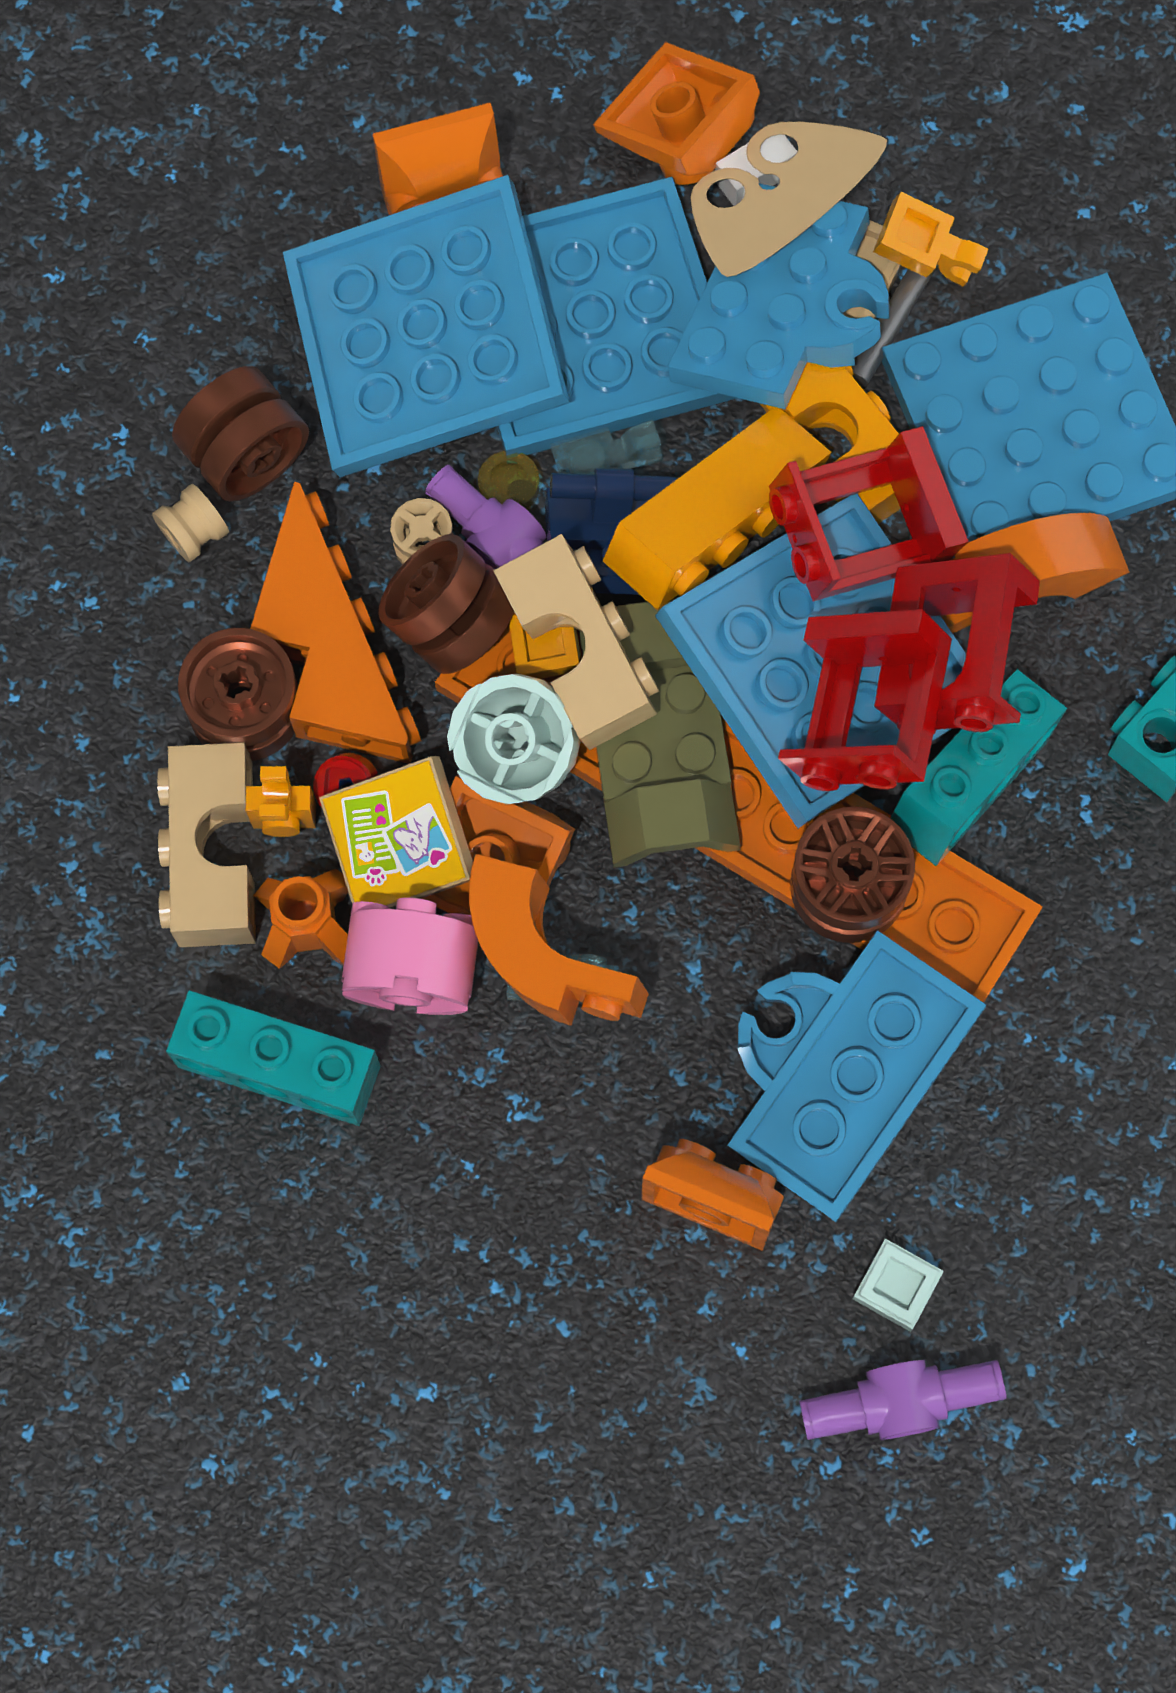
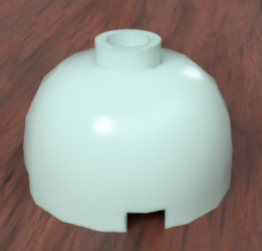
(512, 739)

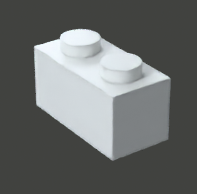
(774, 149)

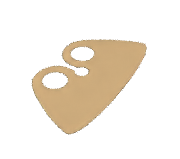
(811, 183)

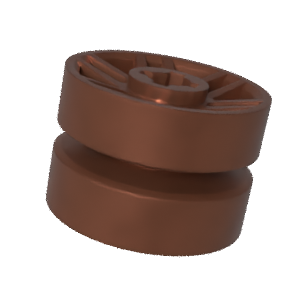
(240, 433)
(446, 604)
(239, 691)
(882, 863)

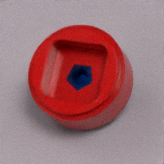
(341, 772)

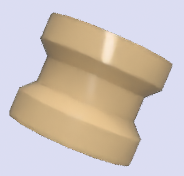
(415, 522)
(190, 523)

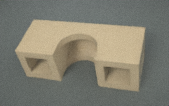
(555, 590)
(203, 793)

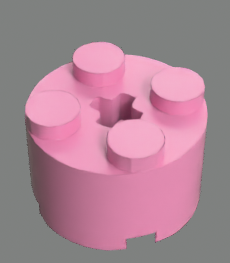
(409, 957)

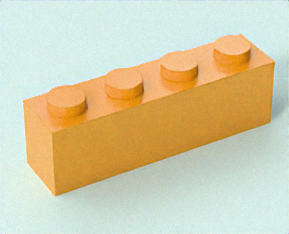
(709, 510)

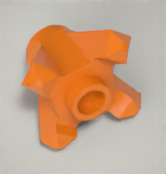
(304, 916)

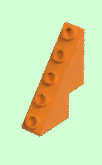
(309, 614)

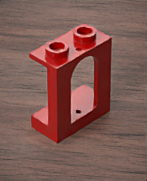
(920, 493)
(990, 590)
(846, 647)

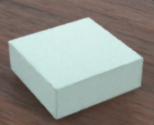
(898, 1285)

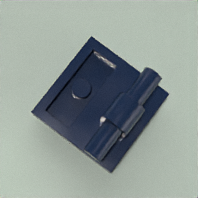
(589, 510)

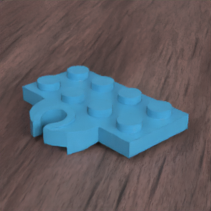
(769, 321)
(847, 1069)

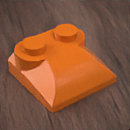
(682, 112)
(437, 157)
(505, 832)
(711, 1194)

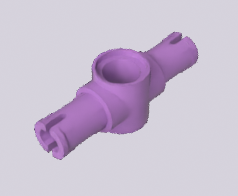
(491, 528)
(903, 1399)

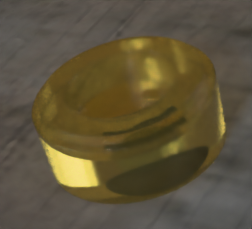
(509, 478)

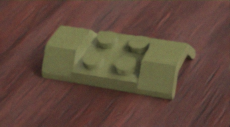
(670, 774)

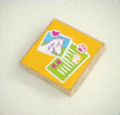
(398, 834)

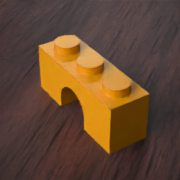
(836, 401)

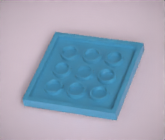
(617, 298)
(424, 327)
(1040, 410)
(750, 656)

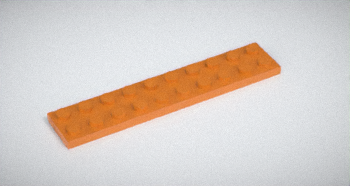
(954, 911)

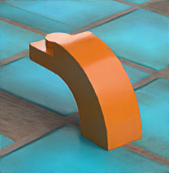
(1062, 551)
(508, 923)

